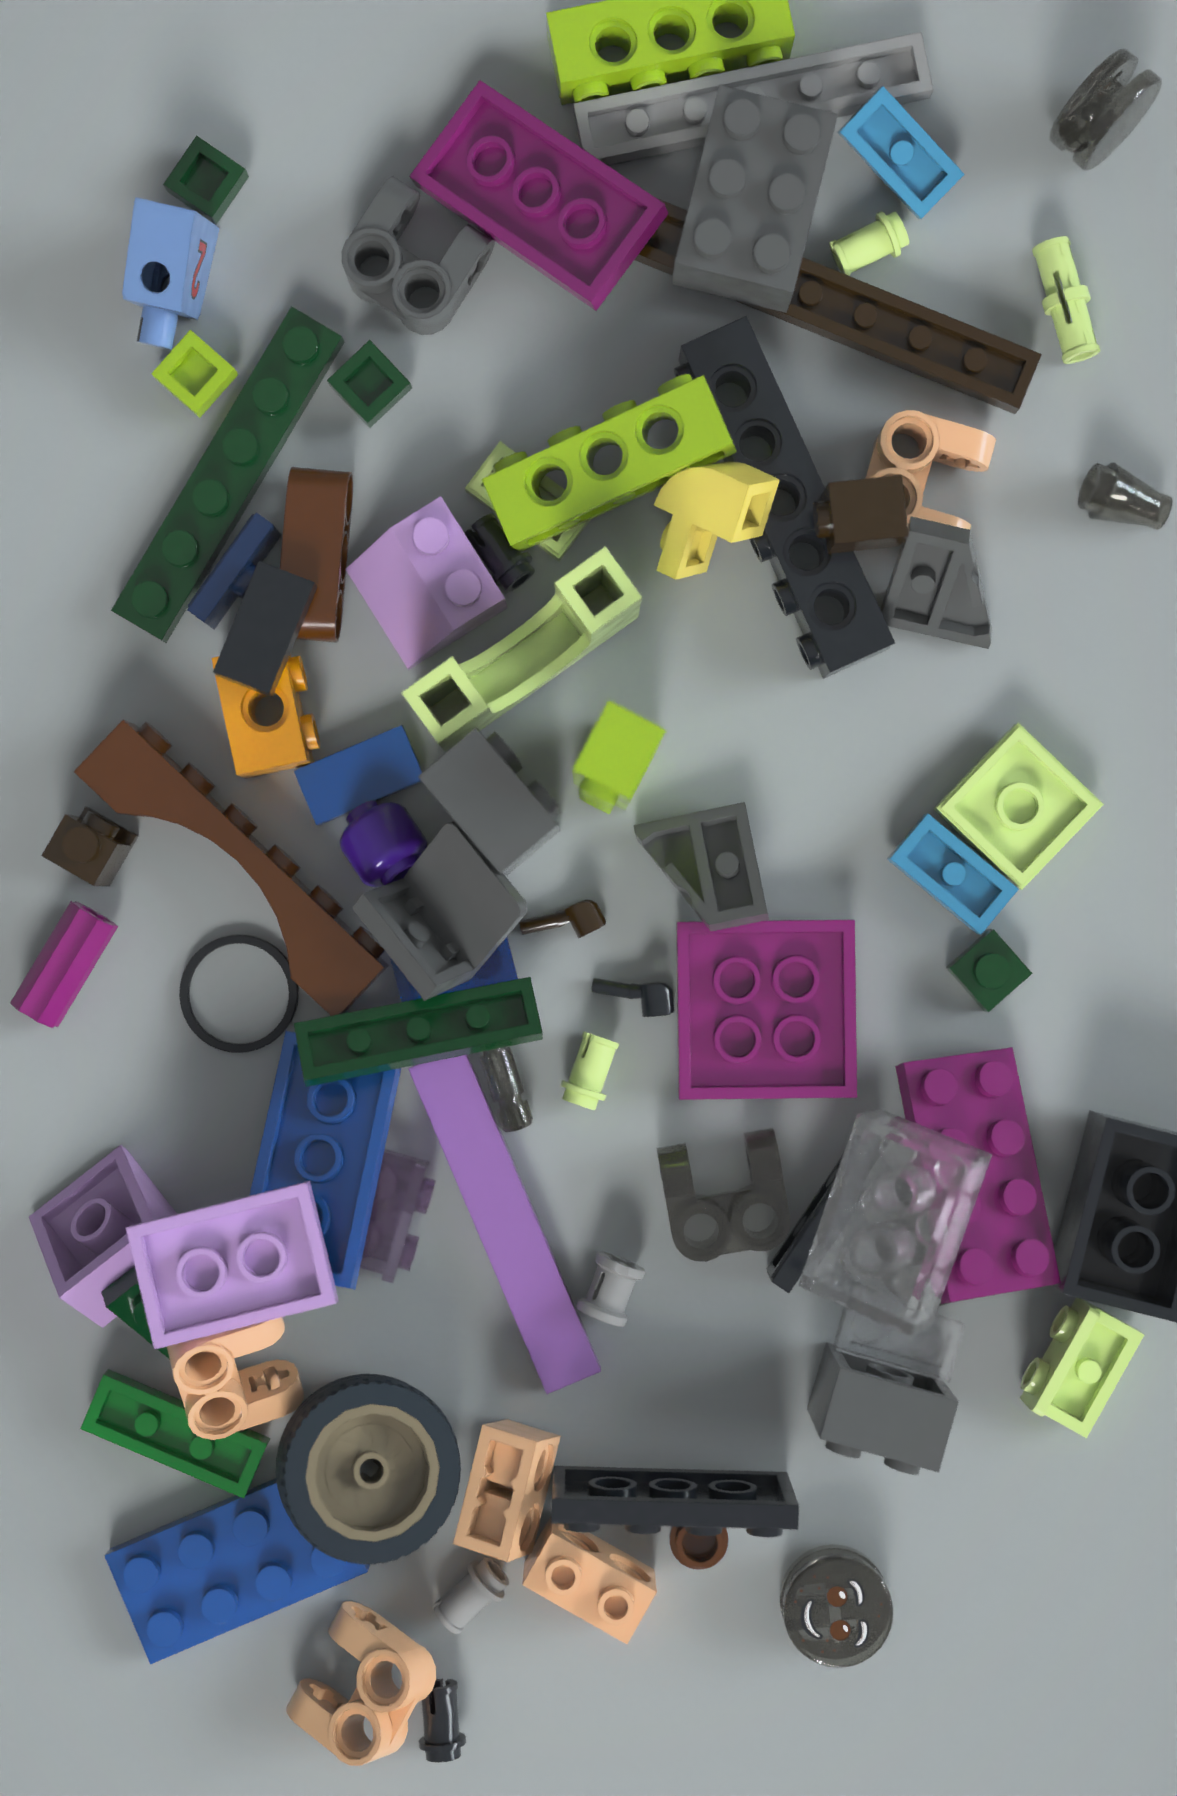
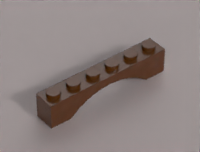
(323, 952)

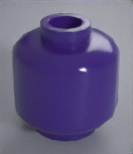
(381, 842)

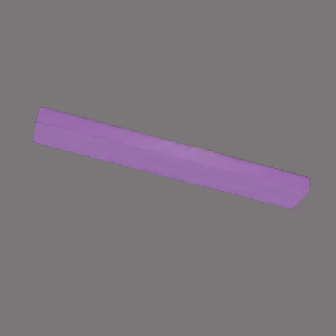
(505, 1221)

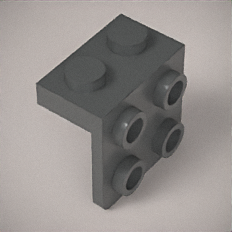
(443, 913)

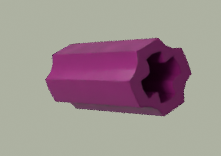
(64, 964)

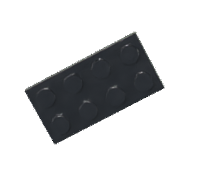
(673, 1497)

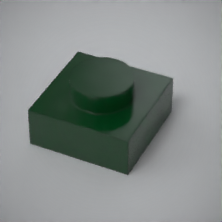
(206, 180)
(369, 384)
(989, 970)

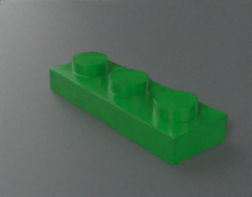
(159, 1429)

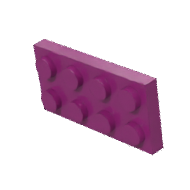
(539, 195)
(982, 1104)

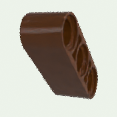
(318, 544)

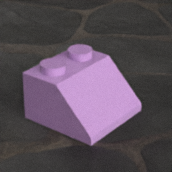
(426, 583)
(86, 1231)

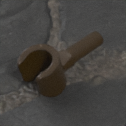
(583, 916)

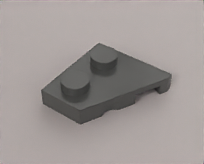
(938, 586)
(710, 863)

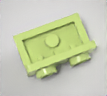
(1079, 1366)

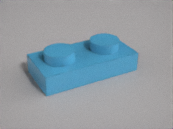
(900, 152)
(952, 874)

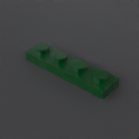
(418, 1031)

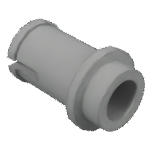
(471, 1594)

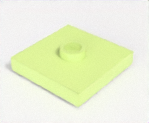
(1018, 806)

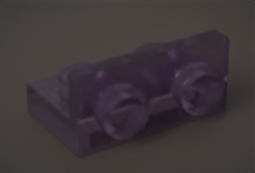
(398, 1195)

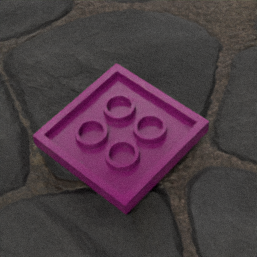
(767, 1010)

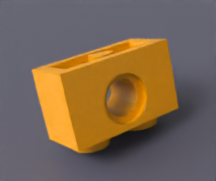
(271, 748)

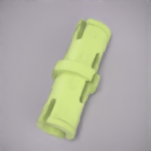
(1057, 263)

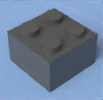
(881, 1412)

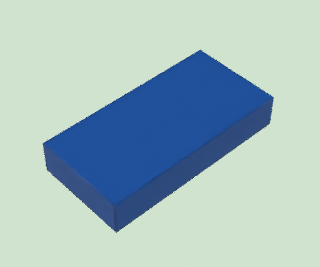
(359, 775)

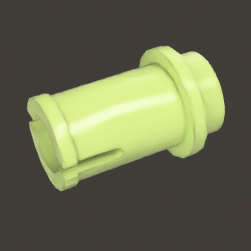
(870, 243)
(589, 1071)

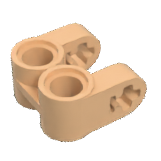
(938, 442)
(228, 1400)
(339, 1721)

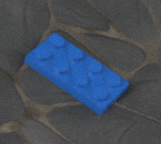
(336, 1142)
(219, 1571)

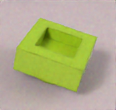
(194, 373)

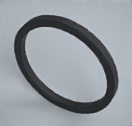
(185, 998)

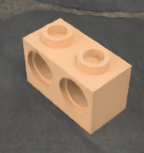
(506, 1490)
(590, 1579)

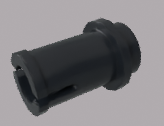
(507, 564)
(441, 1723)

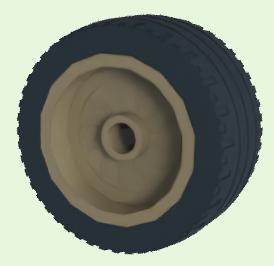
(358, 1514)

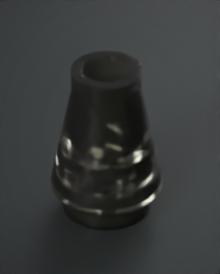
(1121, 497)

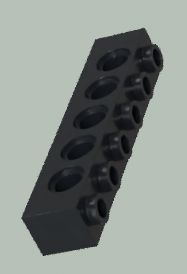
(736, 357)

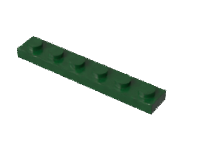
(228, 474)

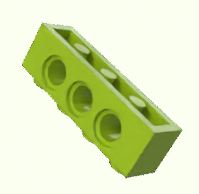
(635, 25)
(517, 478)
(615, 758)

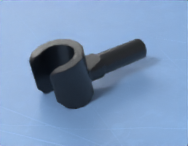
(655, 997)

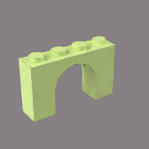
(583, 613)

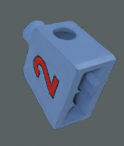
(161, 245)

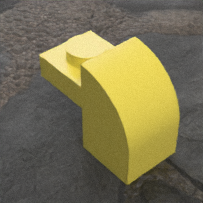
(711, 503)

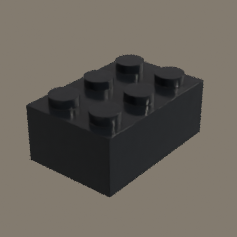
(1122, 1218)

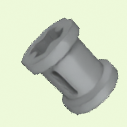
(610, 1289)

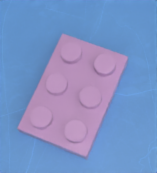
(232, 1264)

